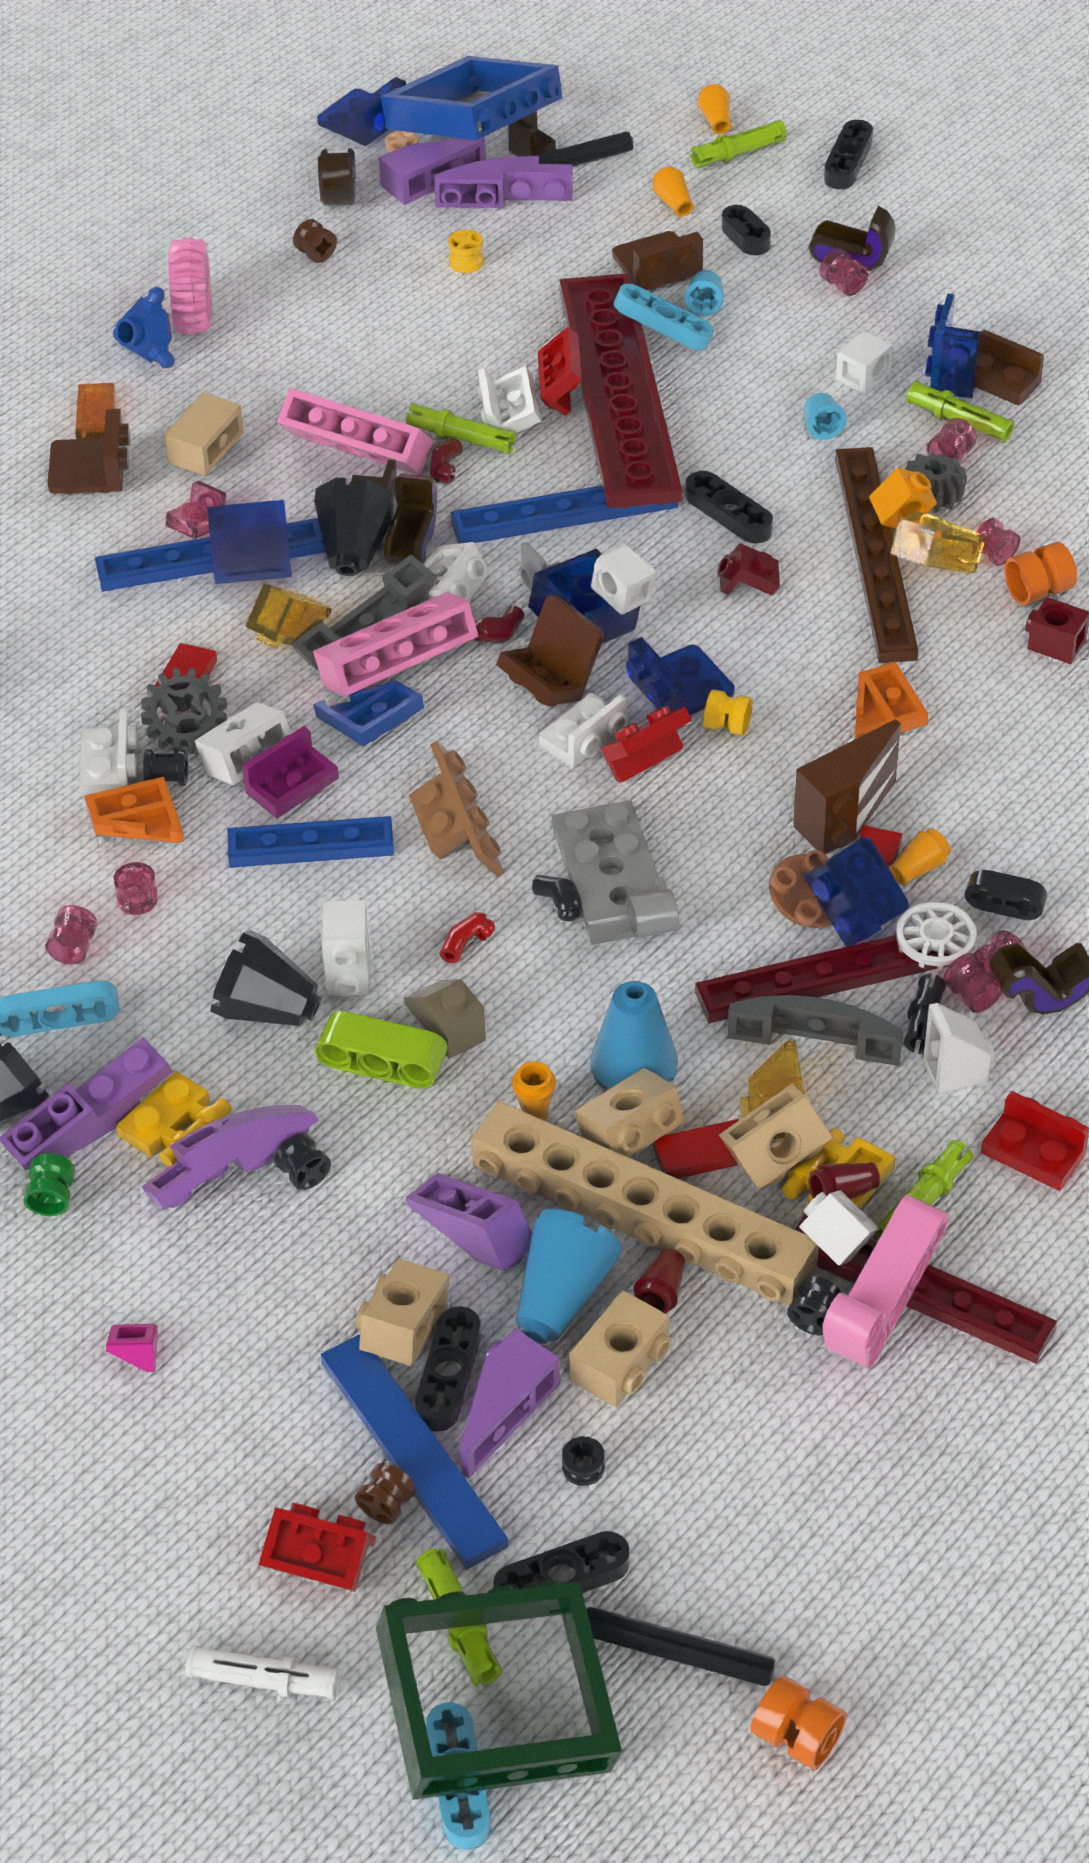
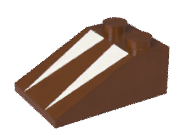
(845, 788)

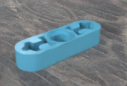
(663, 316)
(84, 993)
(449, 1803)

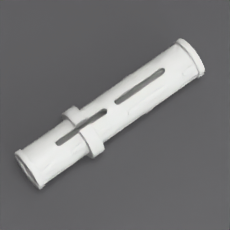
(283, 1675)

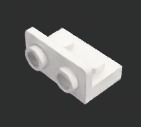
(457, 570)
(584, 728)
(107, 756)

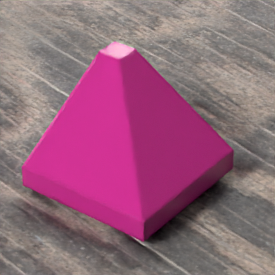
(134, 1344)

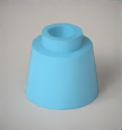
(705, 293)
(824, 416)

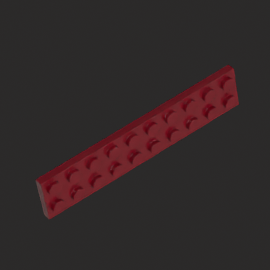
(620, 396)

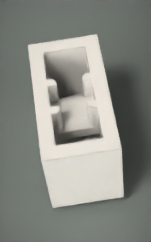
(239, 739)
(346, 948)

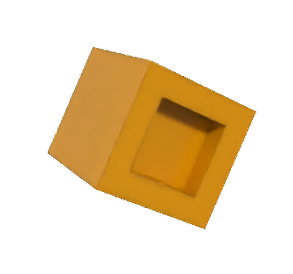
(901, 495)

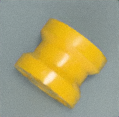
(465, 251)

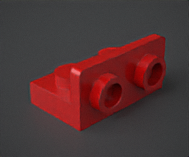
(559, 370)
(1037, 1141)
(315, 1547)

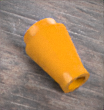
(715, 106)
(672, 189)
(922, 855)
(534, 1088)

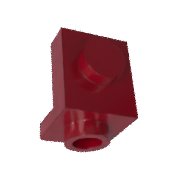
(749, 567)

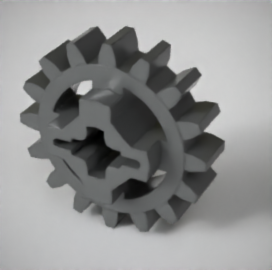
(179, 694)

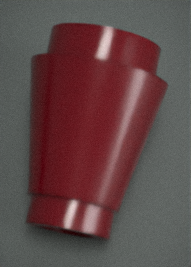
(850, 1178)
(661, 1281)

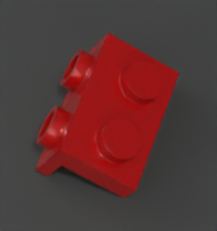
(645, 745)

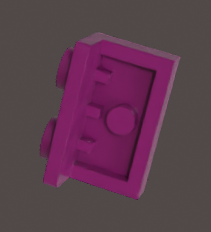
(288, 773)

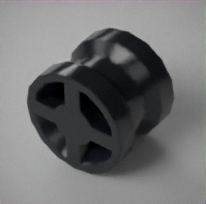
(302, 1161)
(811, 1307)

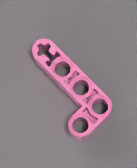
(864, 1319)

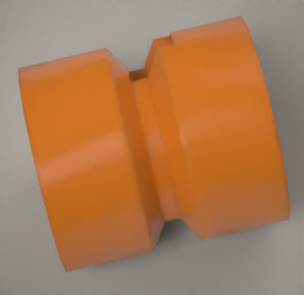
(1037, 573)
(793, 1719)

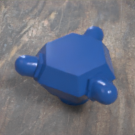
(147, 329)

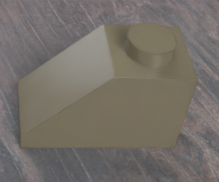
(450, 1012)

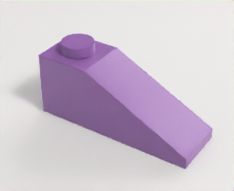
(412, 168)
(475, 1219)
(511, 1387)

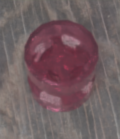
(846, 273)
(955, 438)
(74, 928)
(970, 979)

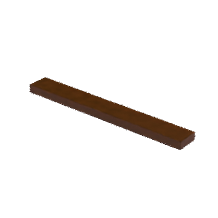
(878, 568)

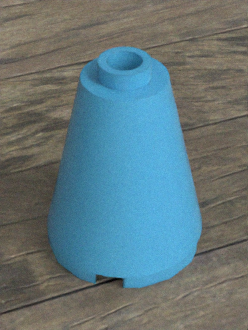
(633, 1037)
(562, 1272)

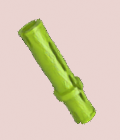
(726, 147)
(948, 406)
(447, 424)
(935, 1178)
(470, 1640)

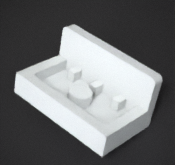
(509, 401)

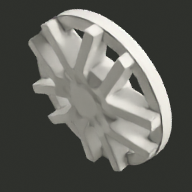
(935, 934)

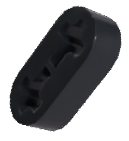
(746, 230)
(1006, 894)

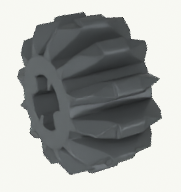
(945, 476)

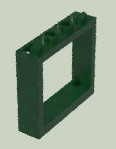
(504, 1765)

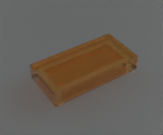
(91, 409)

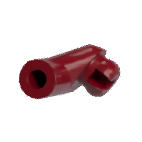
(441, 455)
(499, 628)

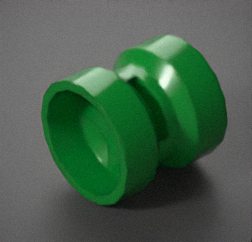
(51, 1177)

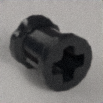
(170, 766)

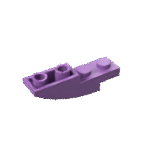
(500, 179)
(83, 1115)
(240, 1138)

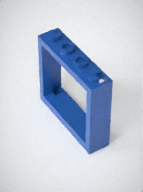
(433, 106)

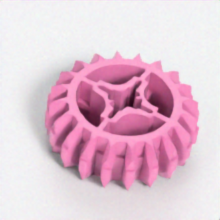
(190, 286)

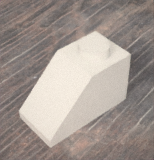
(955, 1050)

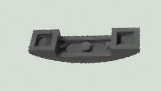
(403, 588)
(816, 1019)

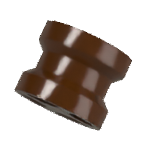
(314, 240)
(385, 1493)

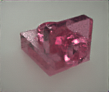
(193, 516)

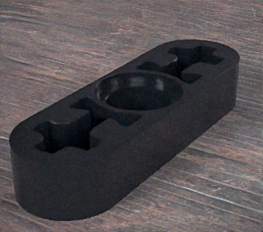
(849, 163)
(748, 521)
(444, 1350)
(571, 1554)

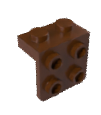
(660, 258)
(93, 462)
(558, 655)

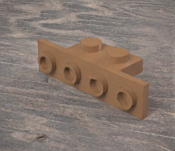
(450, 813)

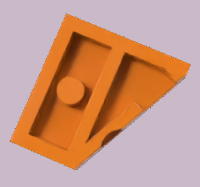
(884, 697)
(135, 812)

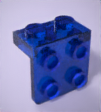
(359, 114)
(953, 353)
(677, 678)
(857, 891)

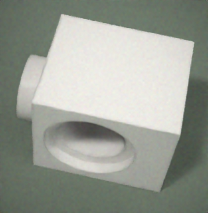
(864, 362)
(623, 579)
(837, 1226)

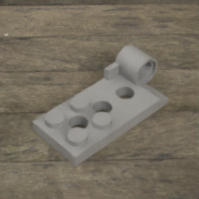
(649, 904)

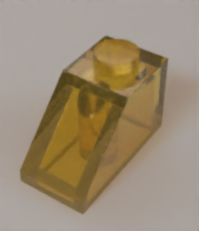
(937, 543)
(284, 615)
(771, 1078)

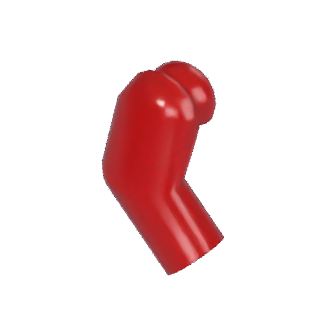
(460, 933)

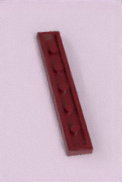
(811, 975)
(963, 1306)

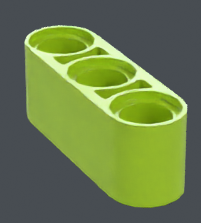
(381, 1049)

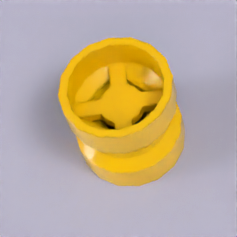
(728, 712)

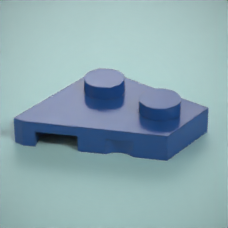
(371, 711)

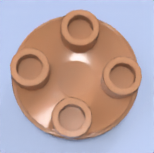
(792, 893)

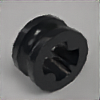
(581, 1447)

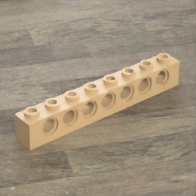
(644, 1203)

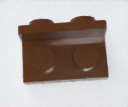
(1007, 368)

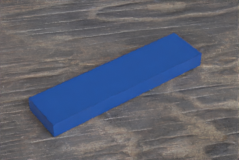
(310, 841)

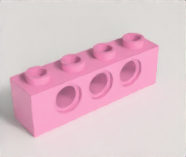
(355, 431)
(395, 644)

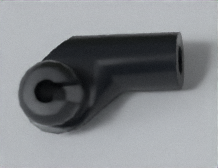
(562, 892)

